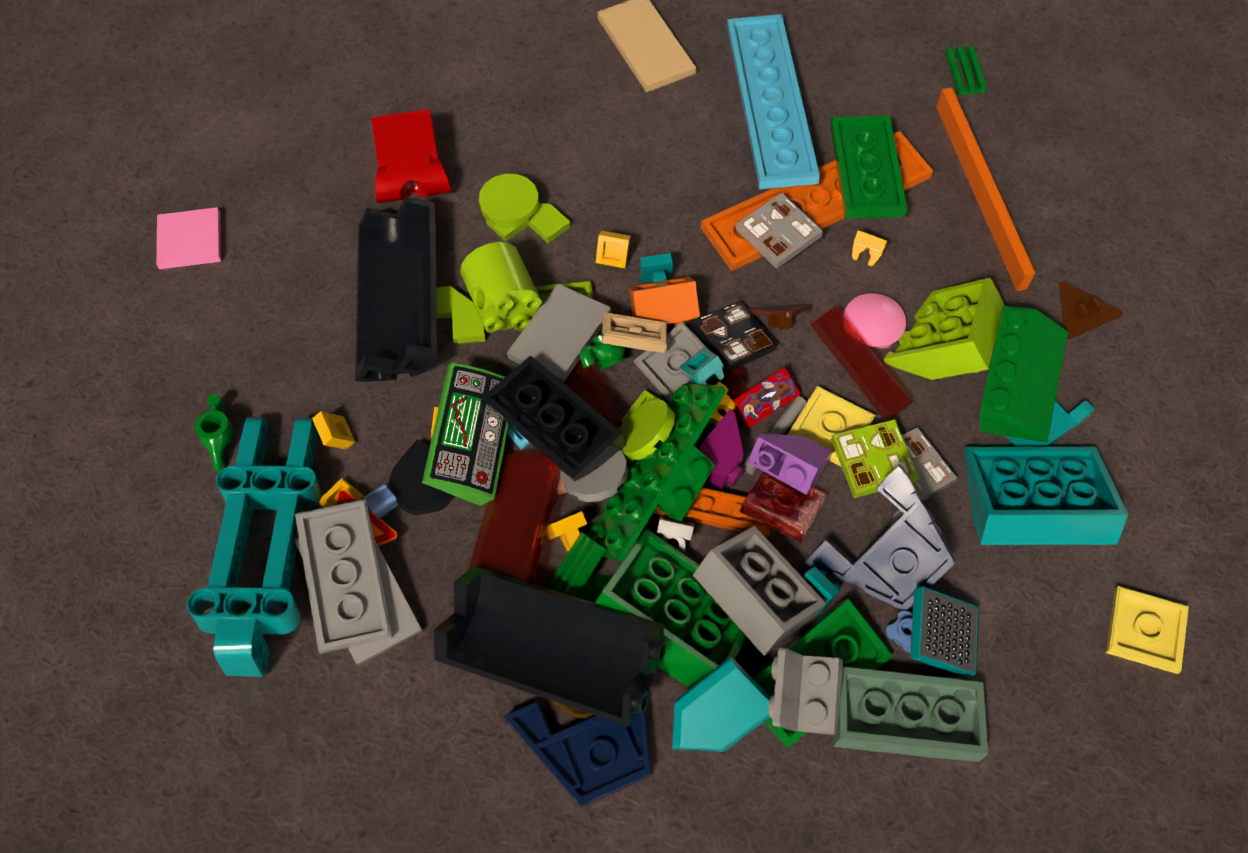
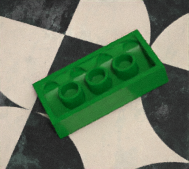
(835, 634)

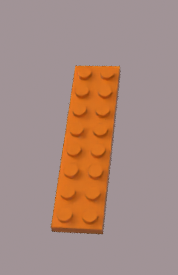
(818, 201)

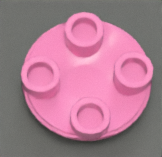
(876, 319)

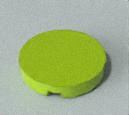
(508, 200)
(646, 427)

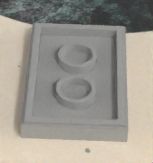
(560, 331)

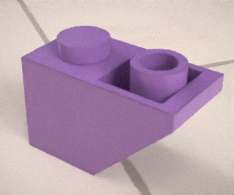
(790, 459)

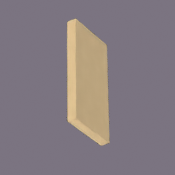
(646, 43)

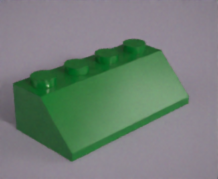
(1023, 375)

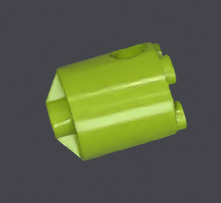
(500, 287)

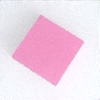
(188, 238)

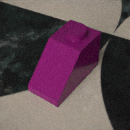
(725, 451)

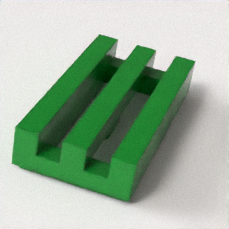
(975, 67)
(577, 566)

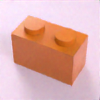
(666, 301)

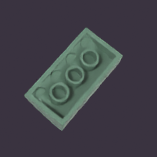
(912, 715)

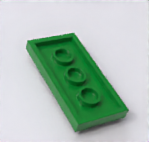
(868, 167)

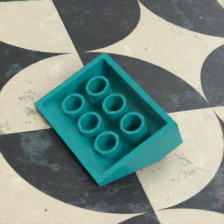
(1042, 496)

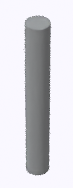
(781, 425)

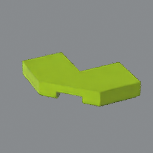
(546, 223)
(465, 319)

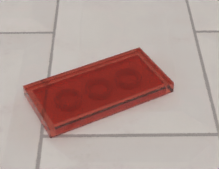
(517, 517)

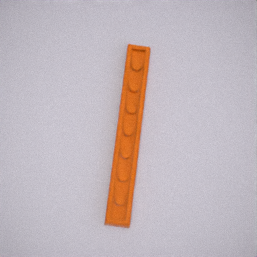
(985, 190)

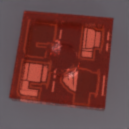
(782, 506)

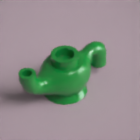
(601, 354)
(215, 431)

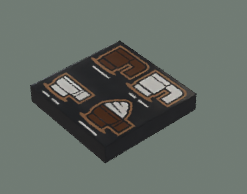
(733, 335)

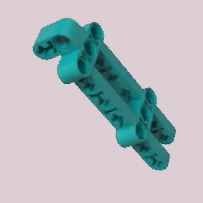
(244, 487)

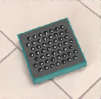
(944, 632)

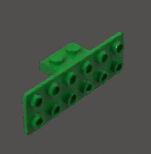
(663, 479)

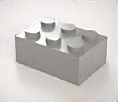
(758, 589)

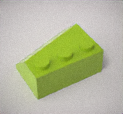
(951, 332)

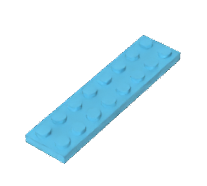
(772, 103)

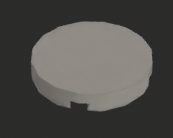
(601, 482)

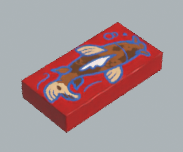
(765, 397)

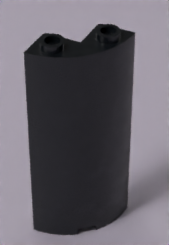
(396, 292)
(551, 645)

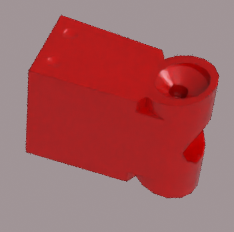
(407, 157)

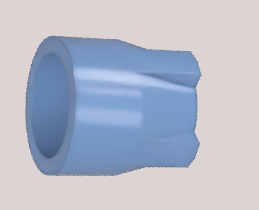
(380, 501)

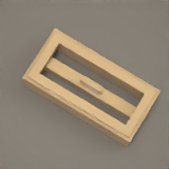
(652, 339)

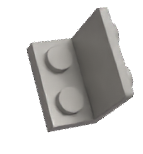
(806, 693)

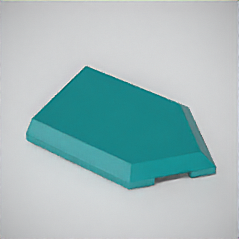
(719, 710)

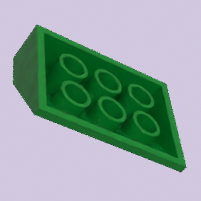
(661, 587)

